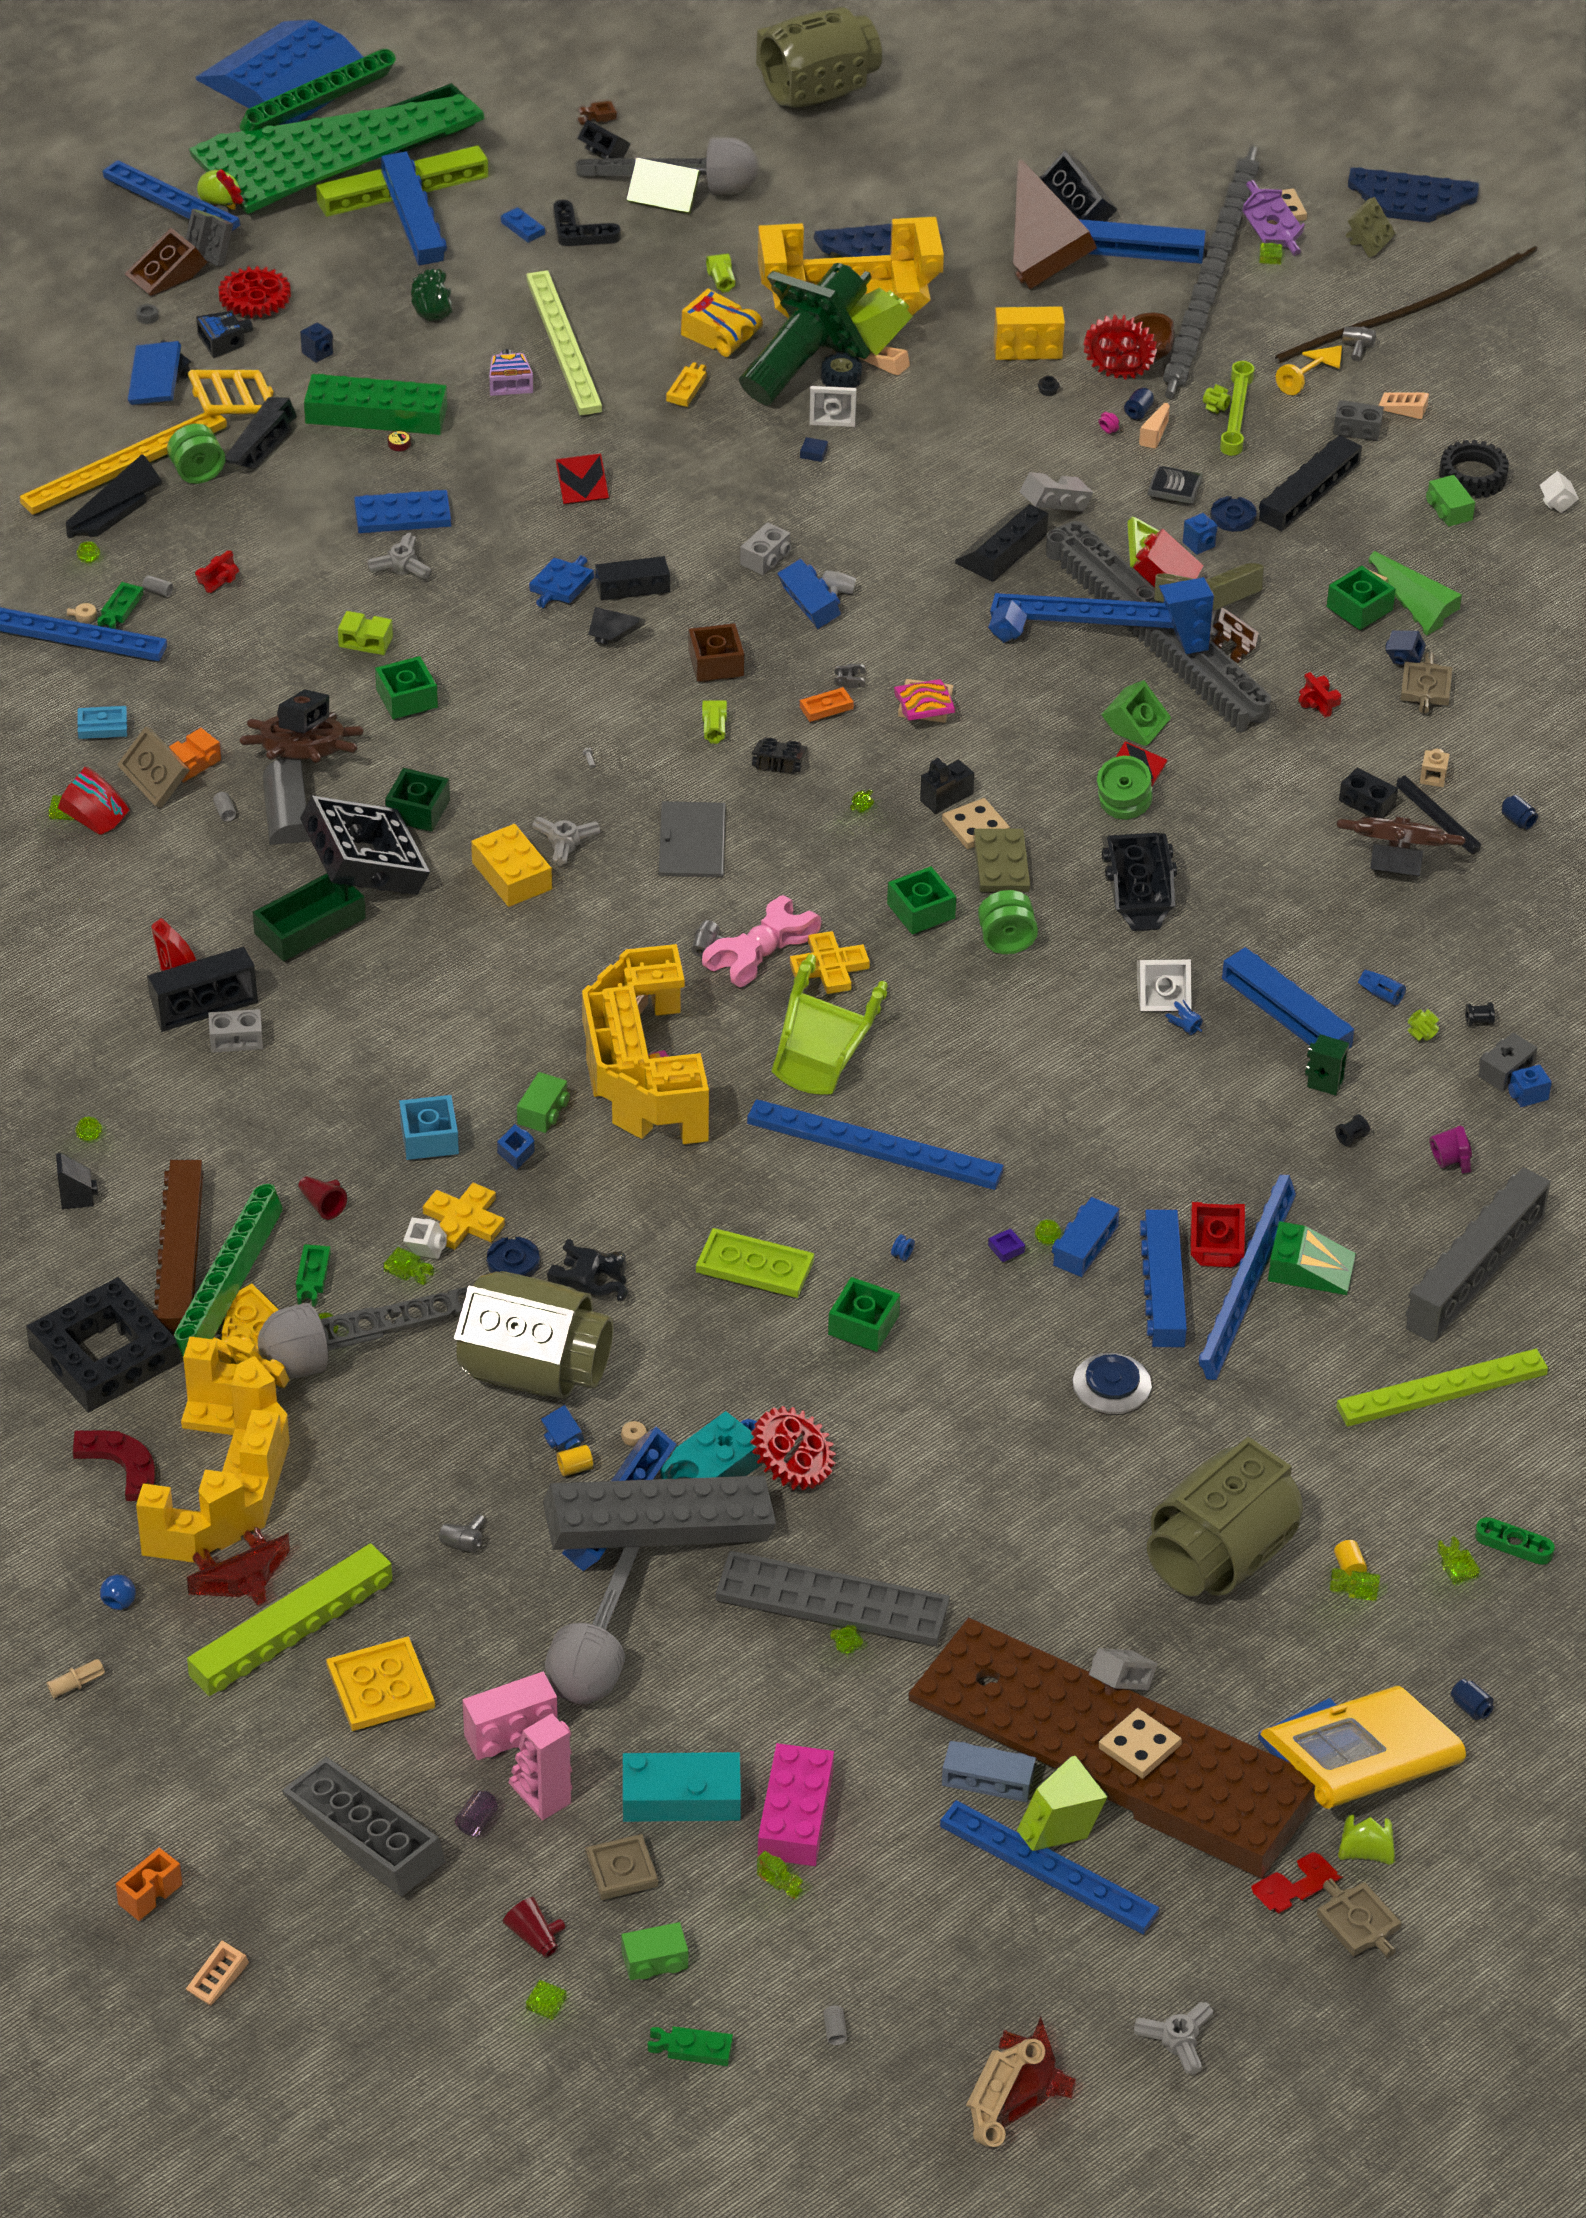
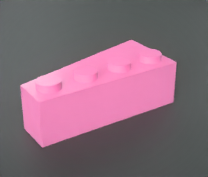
(544, 1767)

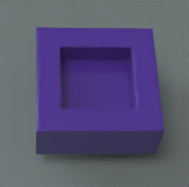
(1006, 1245)

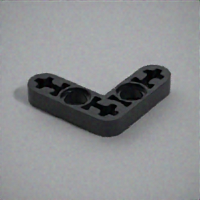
(574, 235)

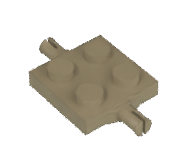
(1426, 683)
(1358, 1918)

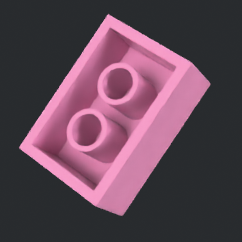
(500, 1715)

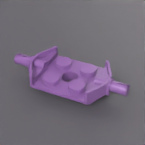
(1269, 205)

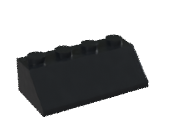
(1078, 189)
(1005, 542)
(202, 987)

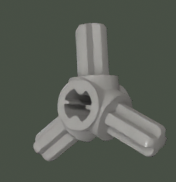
(401, 559)
(564, 836)
(1178, 2034)

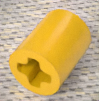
(574, 1460)
(1350, 1557)

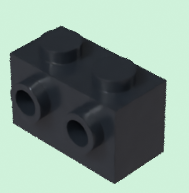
(602, 140)

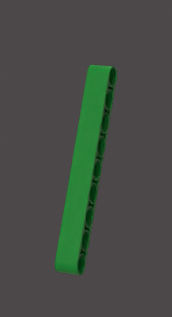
(319, 91)
(230, 1266)

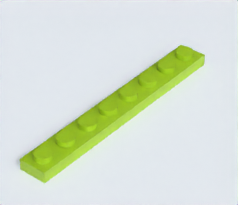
(1441, 1387)

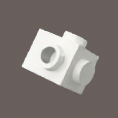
(1558, 492)
(425, 1238)

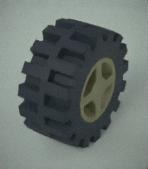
(841, 371)

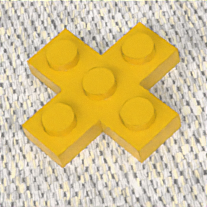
(832, 962)
(465, 1214)
(240, 1349)

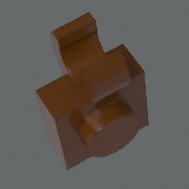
(599, 111)

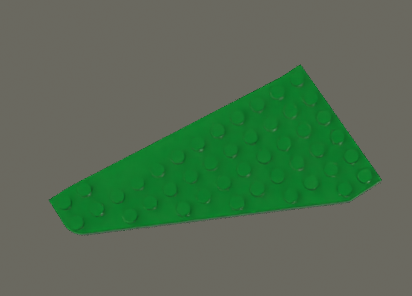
(295, 155)

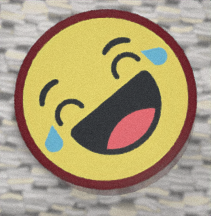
(399, 441)

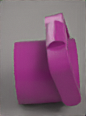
(1452, 1147)

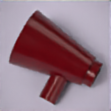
(325, 1197)
(530, 1925)

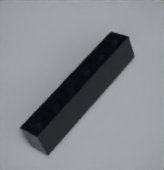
(1310, 483)

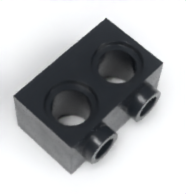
(1368, 794)

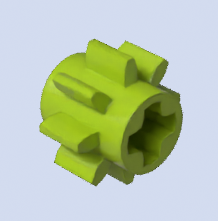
(1216, 399)
(1423, 1025)

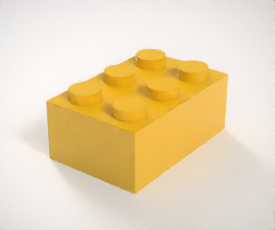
(1028, 333)
(511, 865)

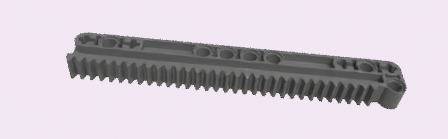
(1207, 671)

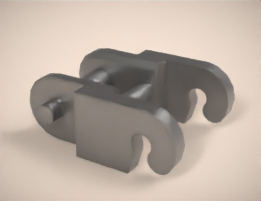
(845, 675)

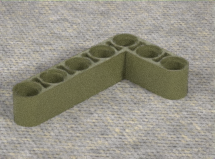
(1225, 587)

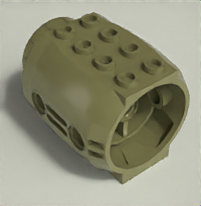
(817, 56)
(532, 1335)
(1225, 1520)

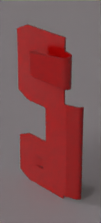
(1284, 1890)

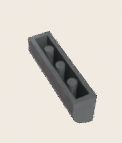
(284, 801)

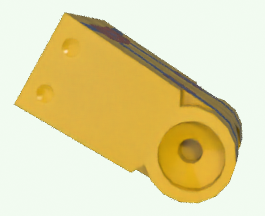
(719, 322)

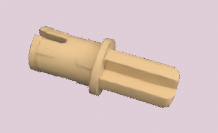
(75, 1678)

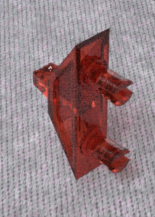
(242, 1573)
(1034, 2080)

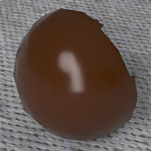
(1162, 328)

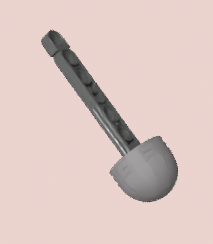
(728, 166)
(302, 1342)
(586, 1657)

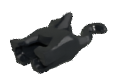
(586, 1269)

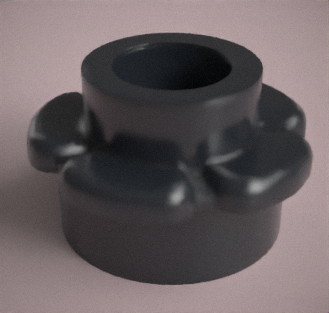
(1048, 385)

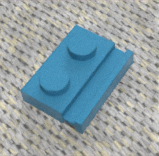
(102, 722)

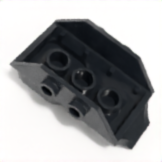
(1140, 877)

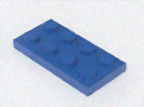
(402, 511)

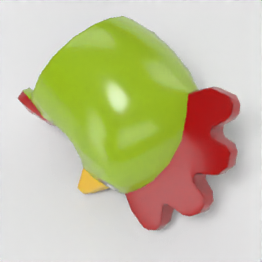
(219, 189)

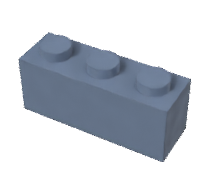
(988, 1771)

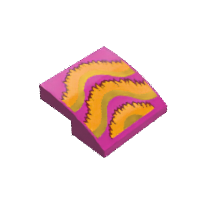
(924, 699)

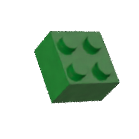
(1361, 597)
(406, 687)
(921, 900)
(864, 1314)

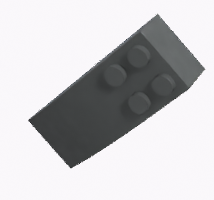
(366, 1826)

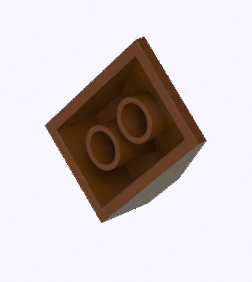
(166, 264)

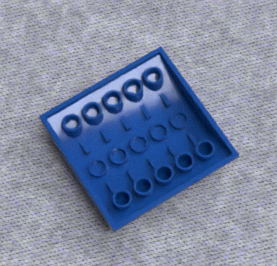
(280, 62)

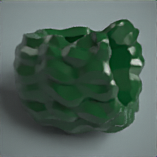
(431, 296)

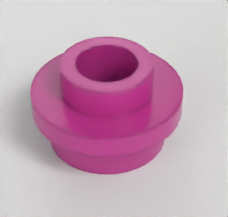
(1109, 422)

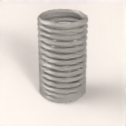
(157, 588)
(224, 806)
(832, 2030)

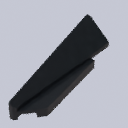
(115, 500)

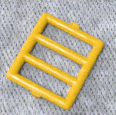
(237, 376)

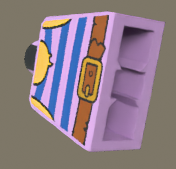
(510, 374)

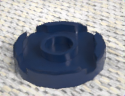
(1233, 514)
(513, 1256)

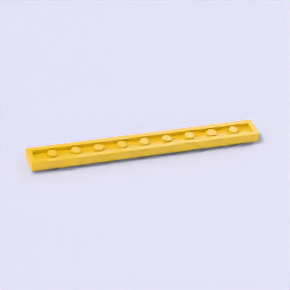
(109, 467)

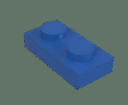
(522, 225)

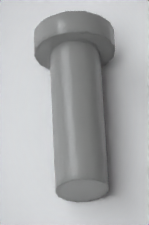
(588, 753)

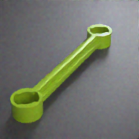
(1241, 375)

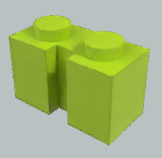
(365, 634)

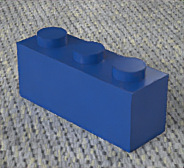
(810, 593)
(1085, 1236)

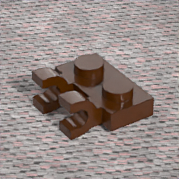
(1235, 629)

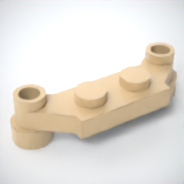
(995, 2086)

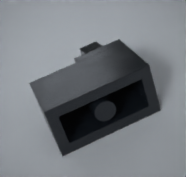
(946, 785)

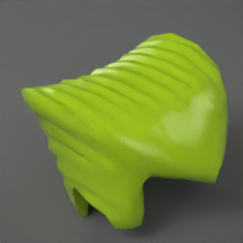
(1367, 1841)

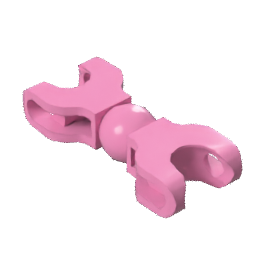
(747, 951)

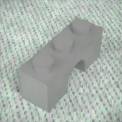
(1067, 494)

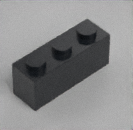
(632, 578)

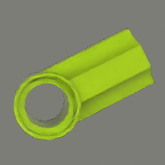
(721, 270)
(714, 718)

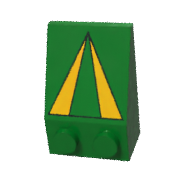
(1310, 1260)

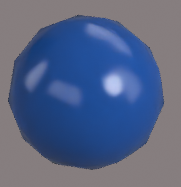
(118, 1592)

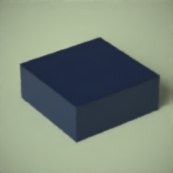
(814, 449)

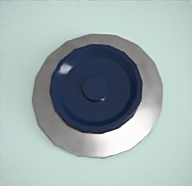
(1112, 1383)

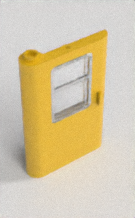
(1366, 1745)

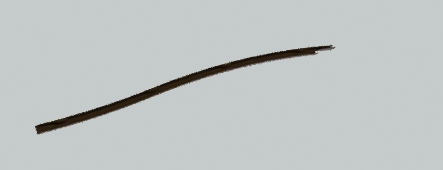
(1408, 309)

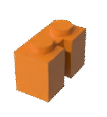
(197, 752)
(151, 1878)

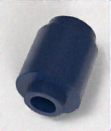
(1139, 403)
(1519, 812)
(1472, 1699)

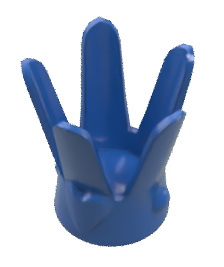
(1190, 1020)

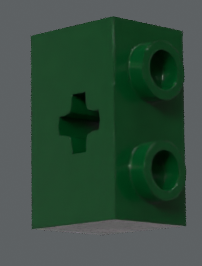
(1327, 1064)

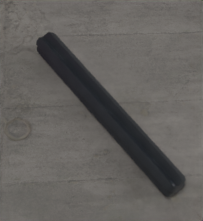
(1437, 813)

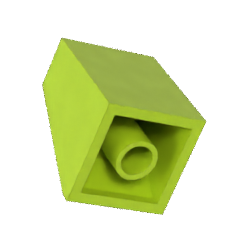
(879, 318)
(1062, 1808)

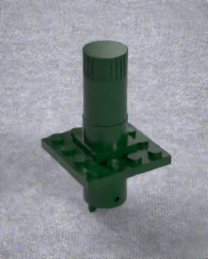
(816, 320)

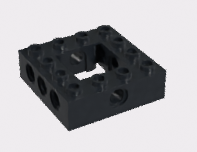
(337, 824)
(58, 1335)

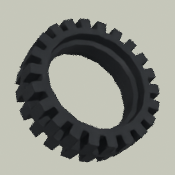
(1479, 453)

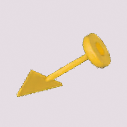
(1291, 378)

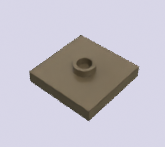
(621, 1867)

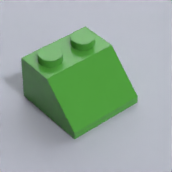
(1136, 714)

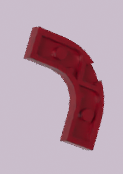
(121, 1449)

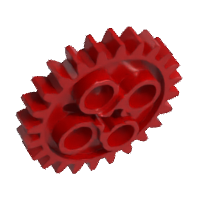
(254, 292)
(1120, 347)
(809, 1460)

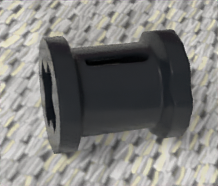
(1480, 1014)
(1352, 1130)

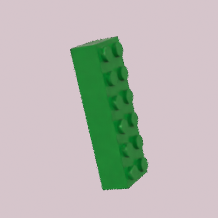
(375, 404)

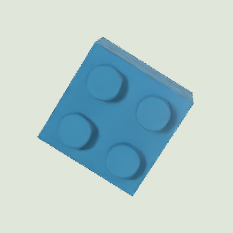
(428, 1127)

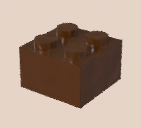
(716, 652)

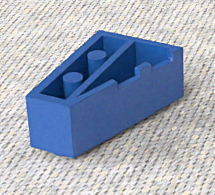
(1190, 612)

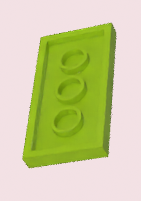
(755, 1262)

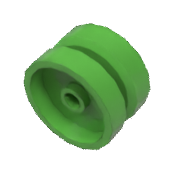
(196, 453)
(1124, 787)
(1007, 922)

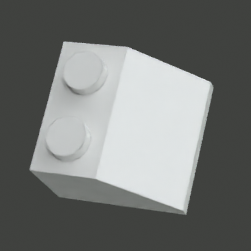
(832, 406)
(1163, 983)

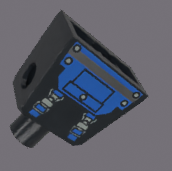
(222, 332)

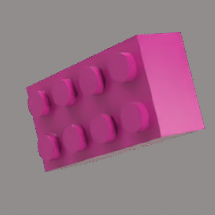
(796, 1803)

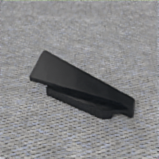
(263, 433)

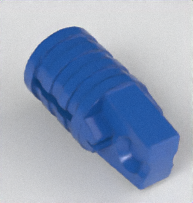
(1377, 983)

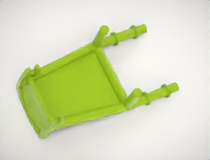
(820, 1036)

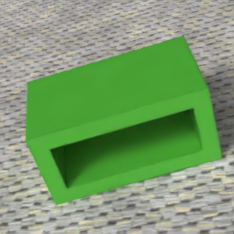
(1450, 500)
(542, 1102)
(654, 1951)

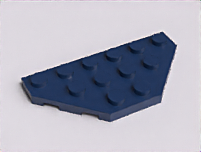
(1411, 195)
(856, 241)

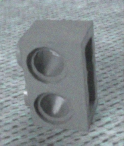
(765, 548)
(235, 1030)
(1123, 1669)

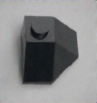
(612, 625)
(75, 1183)

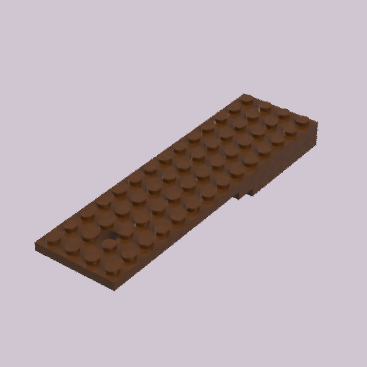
(1205, 1793)

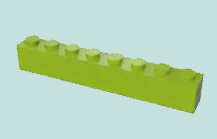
(370, 187)
(289, 1619)

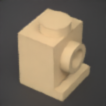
(1434, 761)

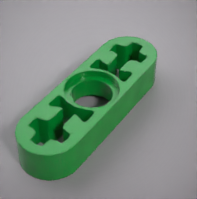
(1494, 1541)

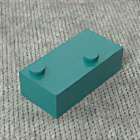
(681, 1787)

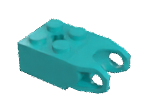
(714, 1451)

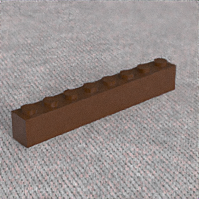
(179, 1241)

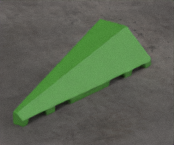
(1424, 597)

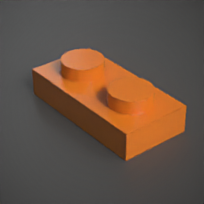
(826, 704)

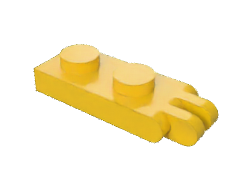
(687, 385)

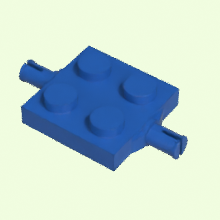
(561, 580)

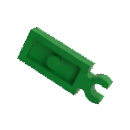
(120, 604)
(312, 1272)
(692, 2045)

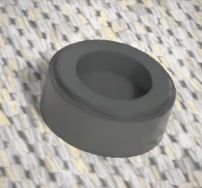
(147, 314)

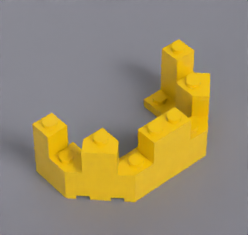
(912, 263)
(616, 1051)
(224, 1401)

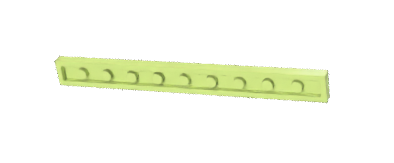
(564, 343)

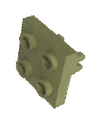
(1370, 227)

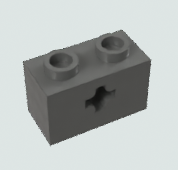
(1507, 1056)

